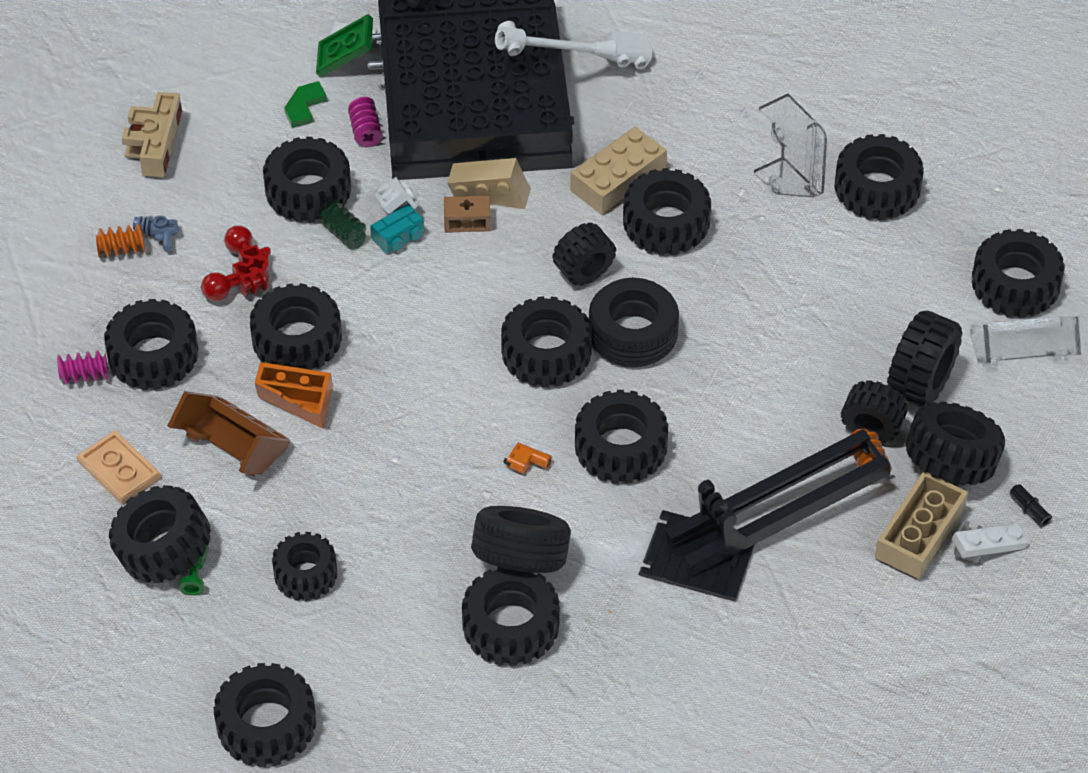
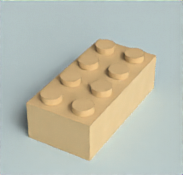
(608, 173)
(921, 525)

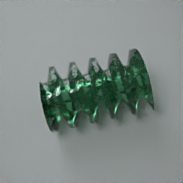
(343, 225)

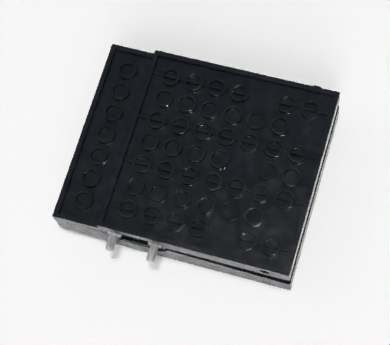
(462, 96)

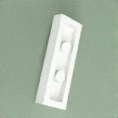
(990, 540)

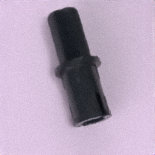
(1030, 505)

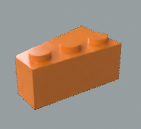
(296, 390)

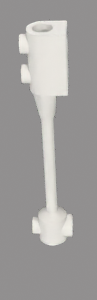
(616, 47)

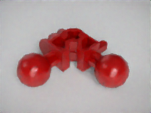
(248, 273)

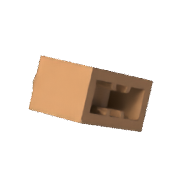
(467, 214)

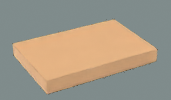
(118, 467)

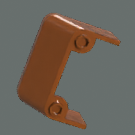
(230, 429)

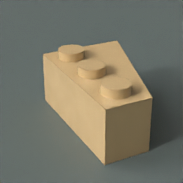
(497, 178)

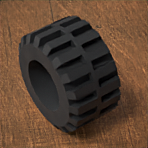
(584, 253)
(874, 408)
(304, 549)

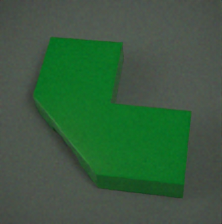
(304, 96)

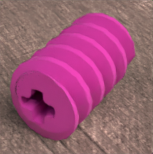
(365, 122)
(82, 367)

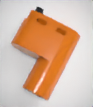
(523, 456)

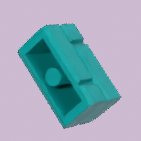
(397, 229)

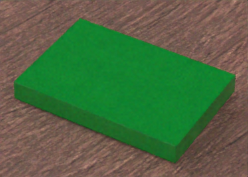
(344, 45)

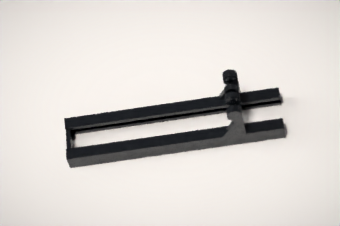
(723, 511)

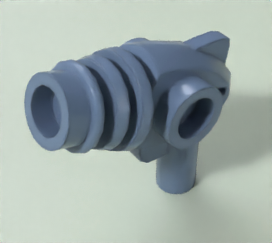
(160, 228)

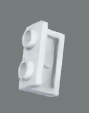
(394, 194)

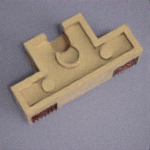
(153, 133)

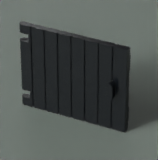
(669, 565)

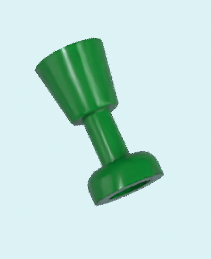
(192, 583)

